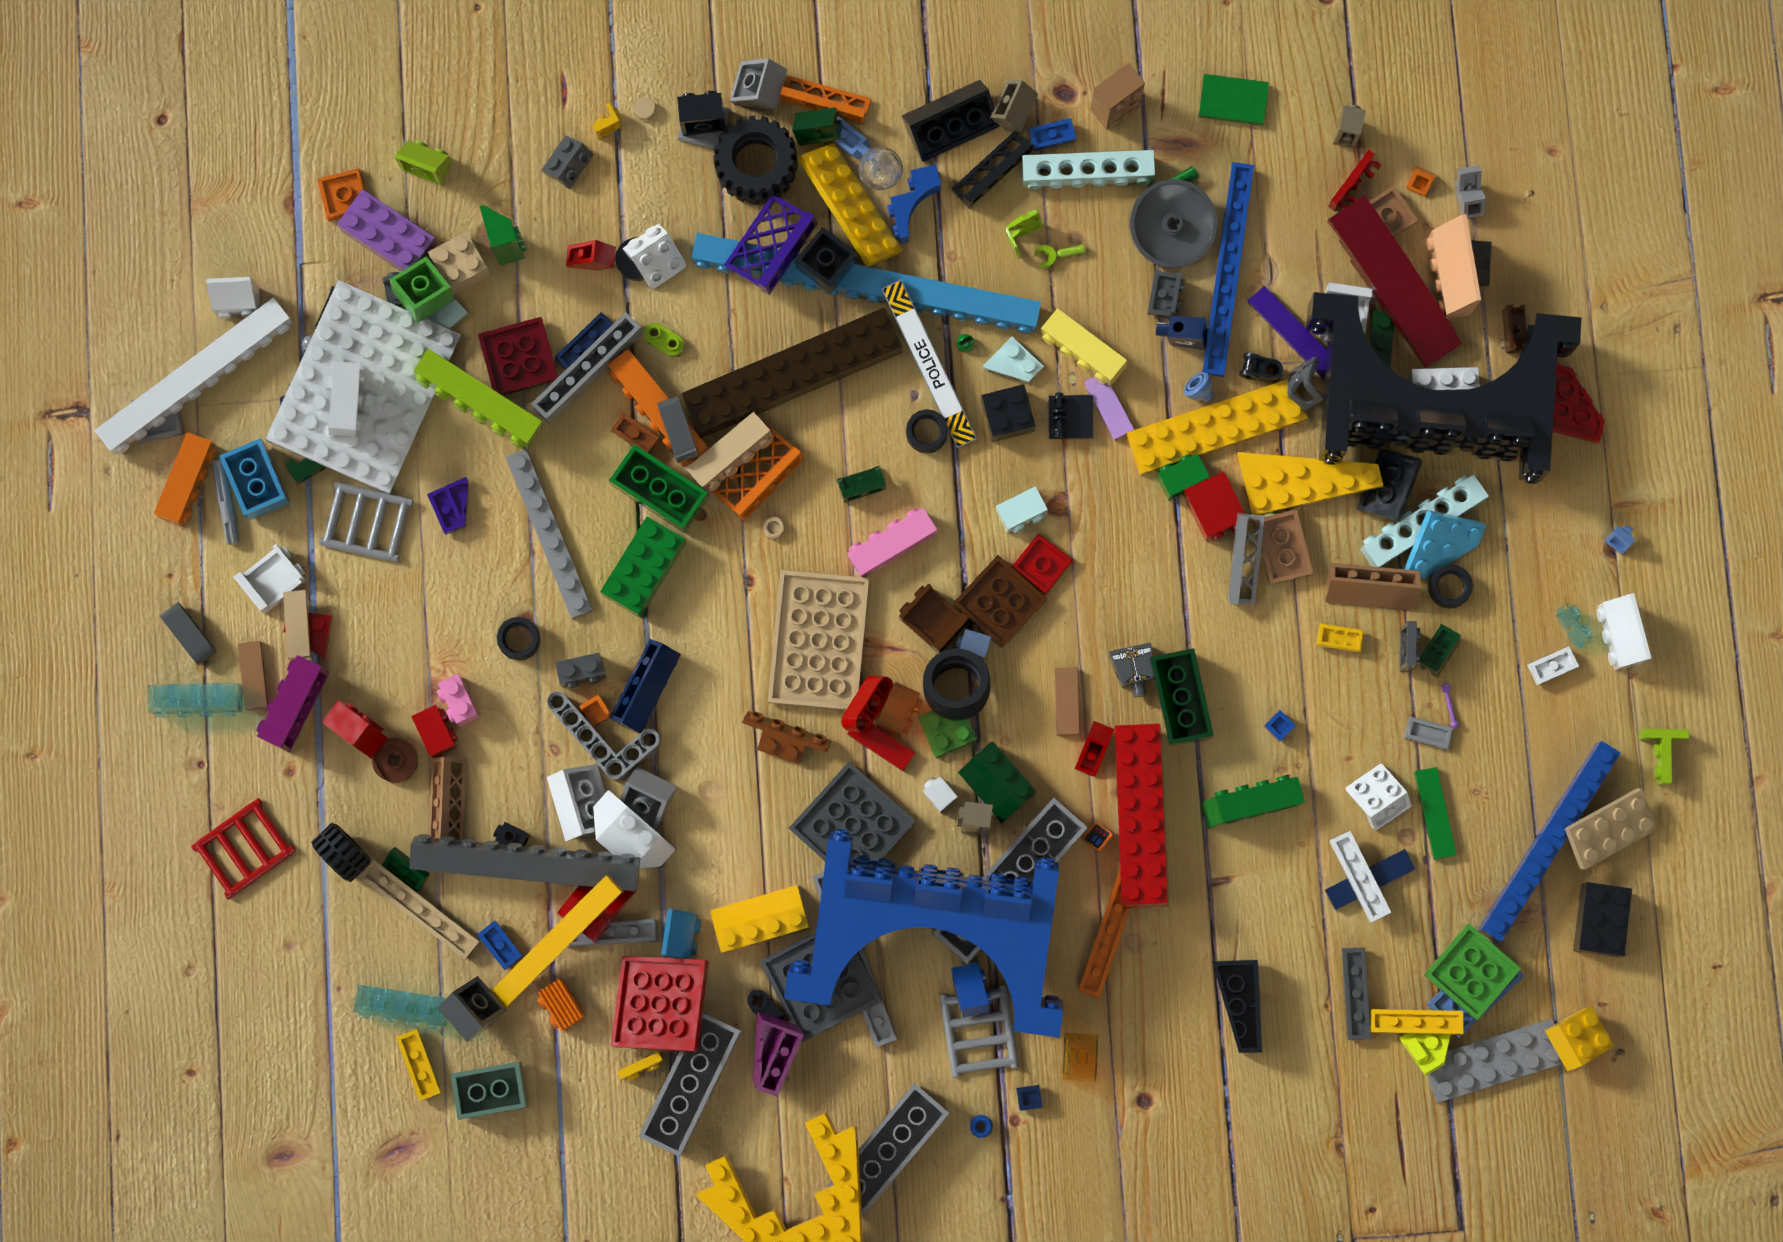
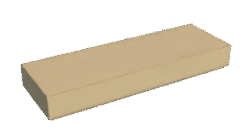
(297, 624)

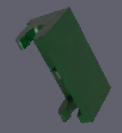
(817, 126)
(861, 484)
(1439, 650)

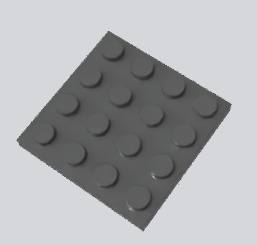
(856, 806)
(851, 994)

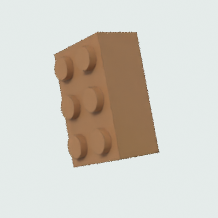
(1117, 96)

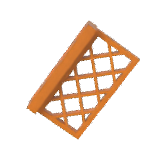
(767, 484)

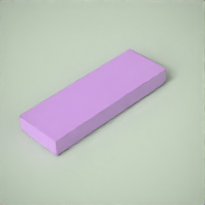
(1109, 408)

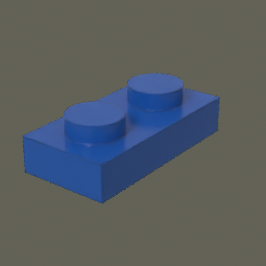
(1052, 134)
(500, 945)

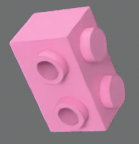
(458, 700)

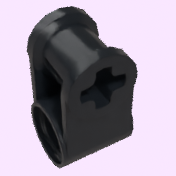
(1259, 368)
(767, 1007)

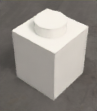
(939, 793)

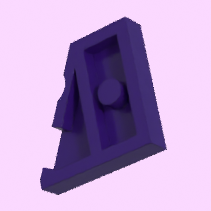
(451, 505)

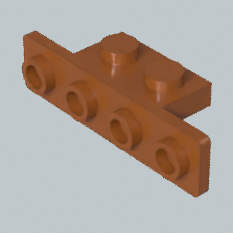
(784, 740)

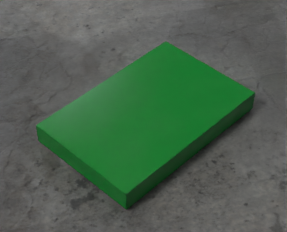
(1233, 99)

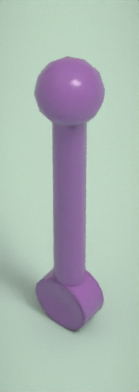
(1446, 688)

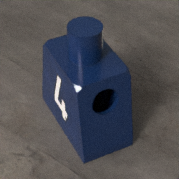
(1191, 335)

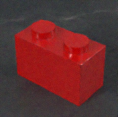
(434, 731)

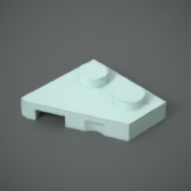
(1014, 362)

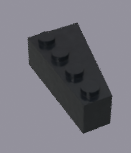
(1241, 997)

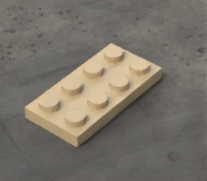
(1610, 828)

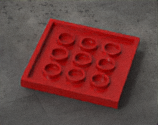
(659, 1003)

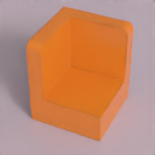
(595, 710)

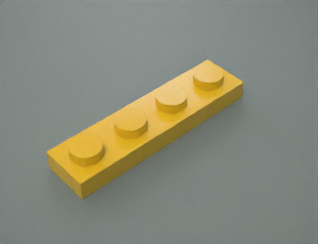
(1417, 1022)

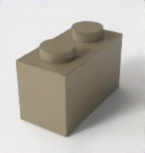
(1014, 105)
(1349, 126)

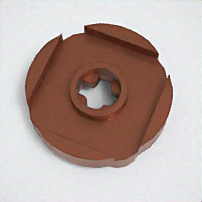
(407, 765)

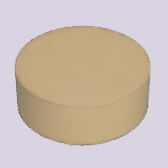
(644, 108)
(773, 528)

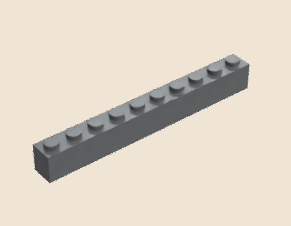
(522, 862)

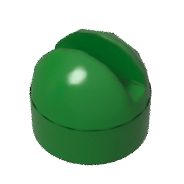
(968, 346)

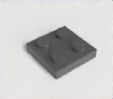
(1408, 654)

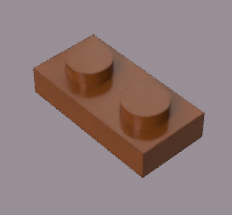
(634, 433)

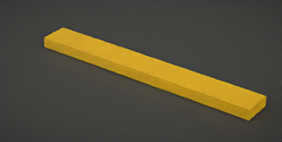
(557, 940)

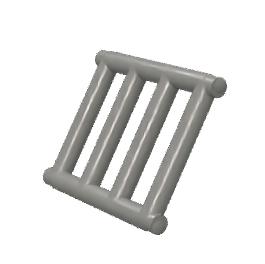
(362, 494)
(954, 1046)

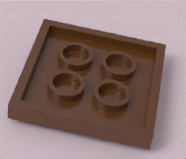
(999, 601)

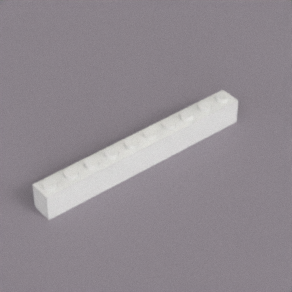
(193, 377)

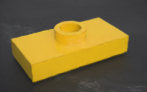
(1339, 638)

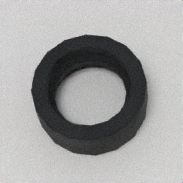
(926, 414)
(1462, 574)
(506, 626)

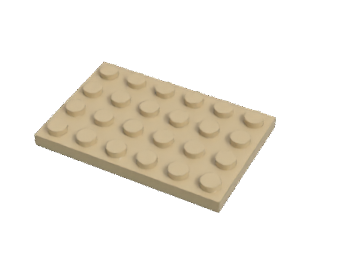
(818, 640)

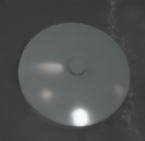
(1173, 223)

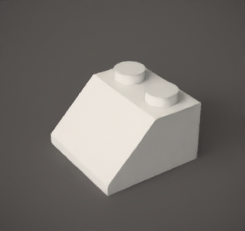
(233, 296)

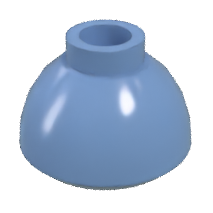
(1199, 387)

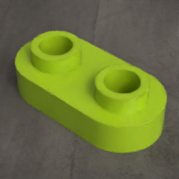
(662, 340)

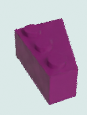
(774, 1052)

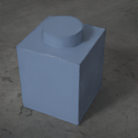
(974, 642)

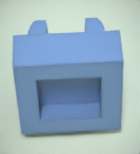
(1620, 539)

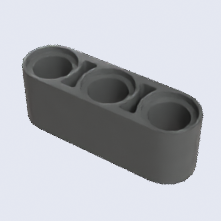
(677, 429)
(188, 633)

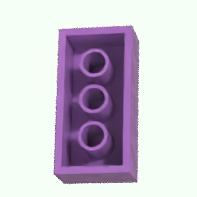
(385, 232)

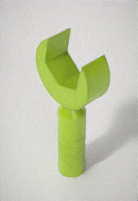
(1061, 253)

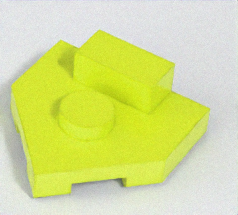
(1427, 1050)

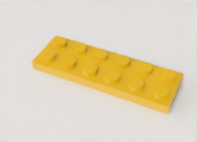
(850, 204)

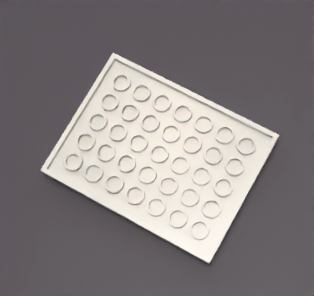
(388, 347)

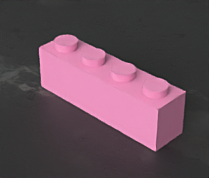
(892, 542)

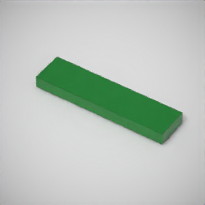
(1435, 813)

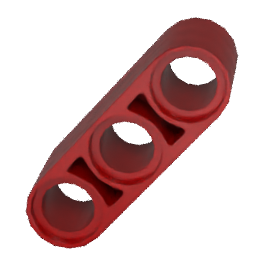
(867, 703)

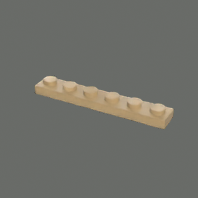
(419, 909)

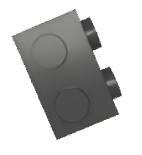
(567, 161)
(1164, 294)

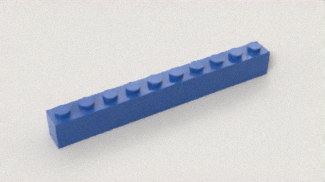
(1548, 842)

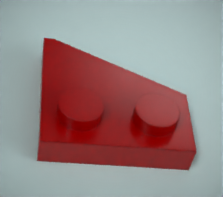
(319, 633)

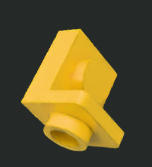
(607, 125)

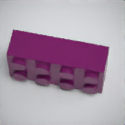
(292, 703)

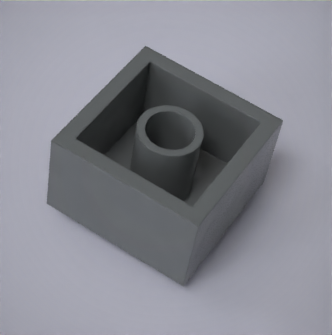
(472, 1008)

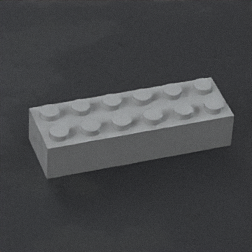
(689, 1087)
(896, 1142)

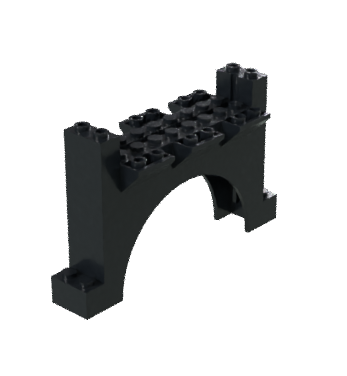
(1375, 405)

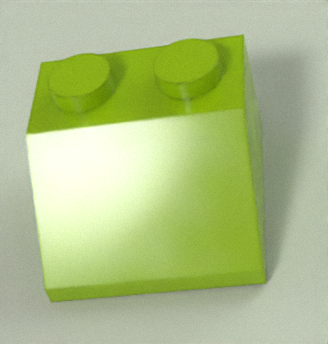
(423, 161)

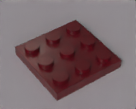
(518, 356)

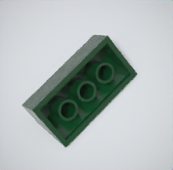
(1182, 697)

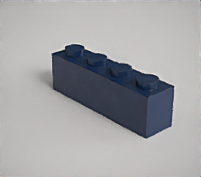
(645, 686)

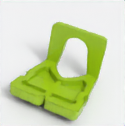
(1023, 225)

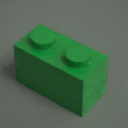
(1182, 475)

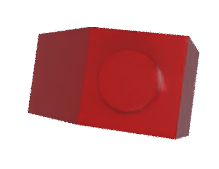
(591, 255)
(1094, 748)

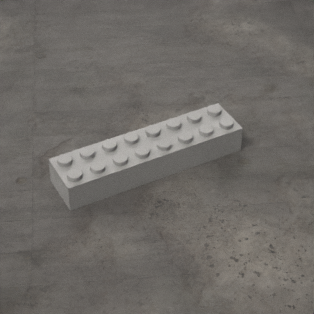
(1047, 836)

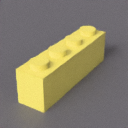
(1083, 347)

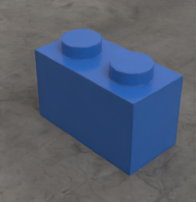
(970, 989)

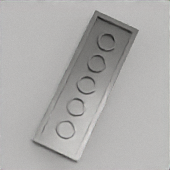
(1494, 1061)

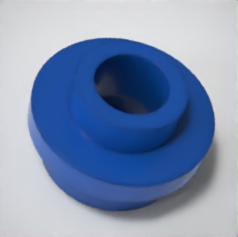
(973, 1126)

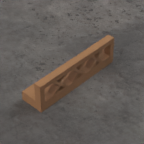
(442, 802)

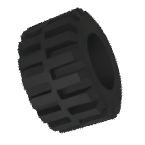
(341, 852)

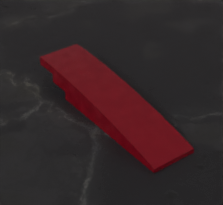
(1394, 281)

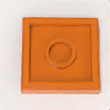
(340, 191)

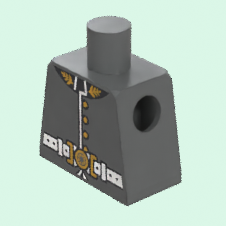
(1133, 667)

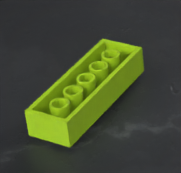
(478, 399)

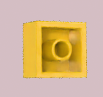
(1579, 1038)

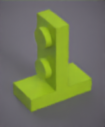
(1662, 750)

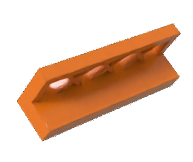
(814, 102)

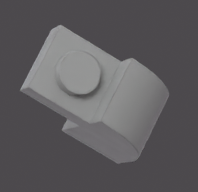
(1469, 192)

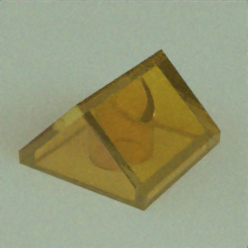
(1079, 1057)

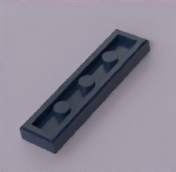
(1383, 873)

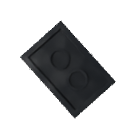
(1398, 478)

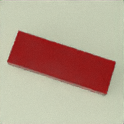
(884, 746)

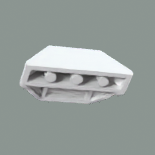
(626, 833)

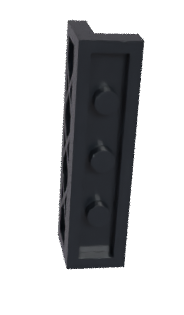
(996, 173)

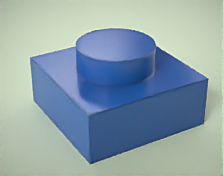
(1279, 725)

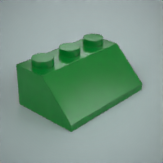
(503, 236)

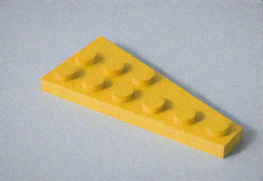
(1290, 482)

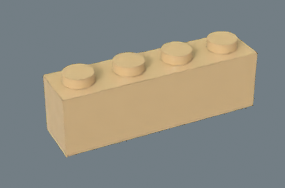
(730, 452)

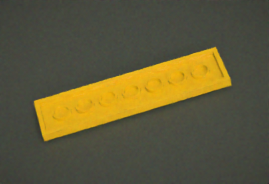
(1214, 426)

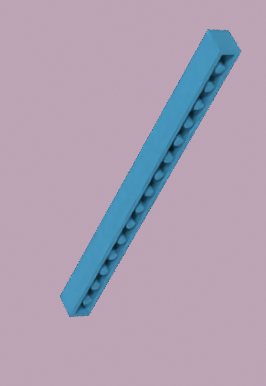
(868, 282)

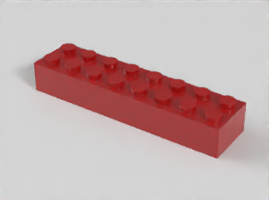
(1141, 816)

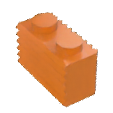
(561, 1005)

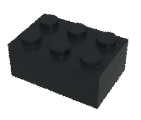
(1602, 919)

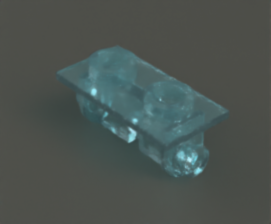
(1571, 617)

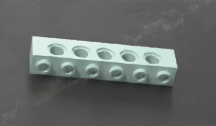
(1119, 160)
(1378, 556)

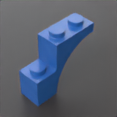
(923, 183)

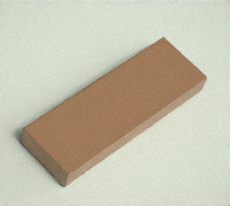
(253, 675)
(1067, 701)

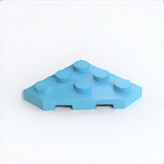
(1442, 541)

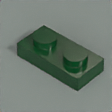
(399, 865)

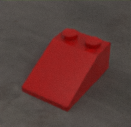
(602, 922)

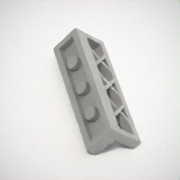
(1238, 556)

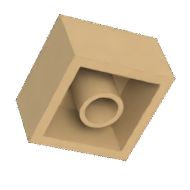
(459, 263)

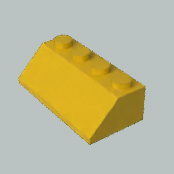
(759, 919)

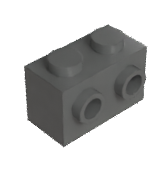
(580, 670)

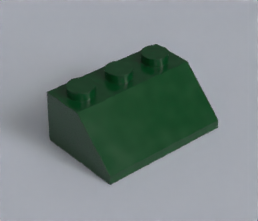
(997, 781)

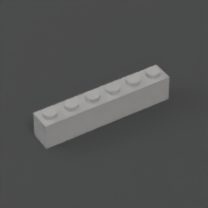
(587, 368)

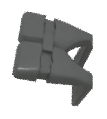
(1304, 373)

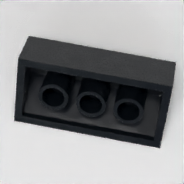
(950, 120)

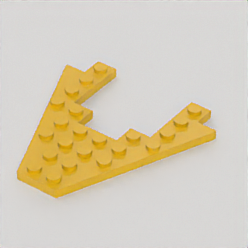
(838, 1202)

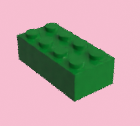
(659, 488)
(643, 567)

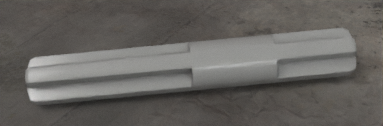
(225, 503)

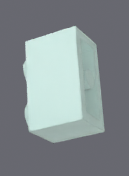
(1021, 510)

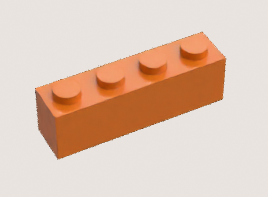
(185, 479)

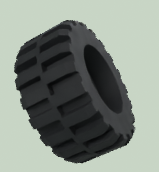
(748, 133)

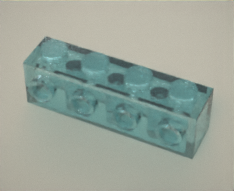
(195, 698)
(399, 1005)

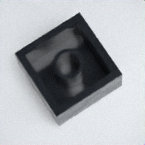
(701, 113)
(826, 260)
(1008, 413)

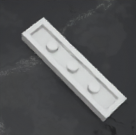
(1360, 876)

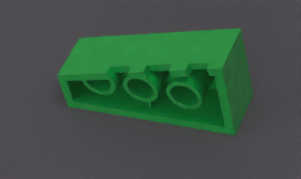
(1252, 801)

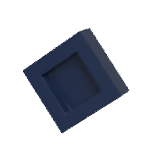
(1029, 1097)

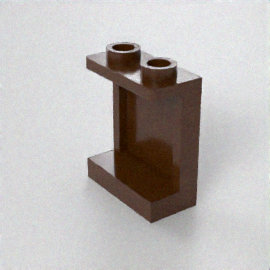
(933, 618)

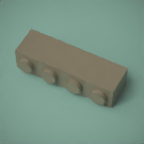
(975, 818)

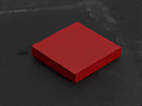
(1042, 564)

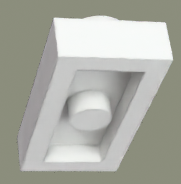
(1553, 665)

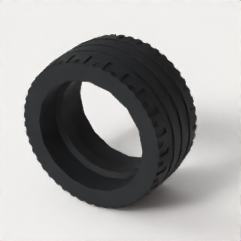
(957, 659)

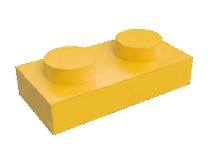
(632, 1071)

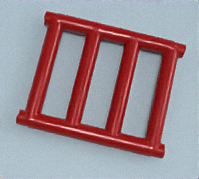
(249, 877)

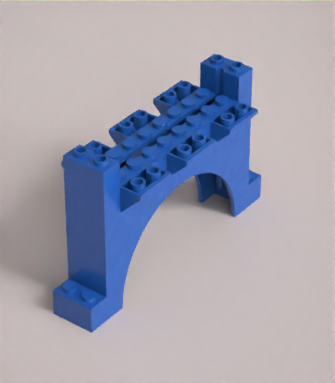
(997, 914)

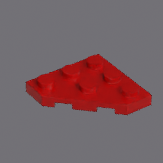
(1574, 409)

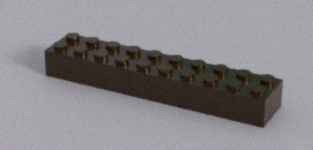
(792, 372)

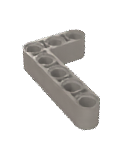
(597, 742)

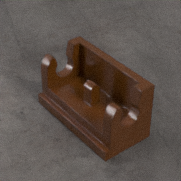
(1514, 328)

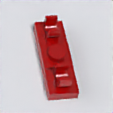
(1354, 181)

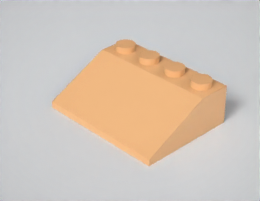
(1454, 268)

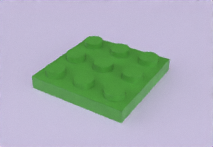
(1472, 971)

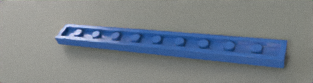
(1228, 269)

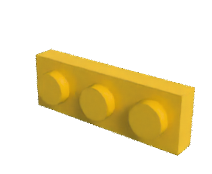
(418, 1065)

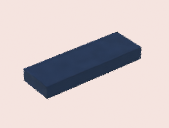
(583, 340)

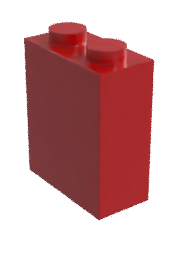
(1213, 506)

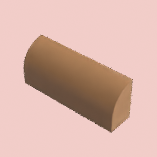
(1372, 586)

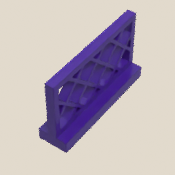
(787, 252)

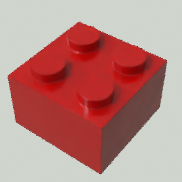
(355, 728)

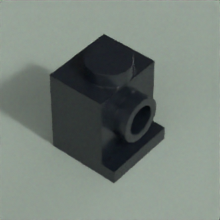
(518, 835)

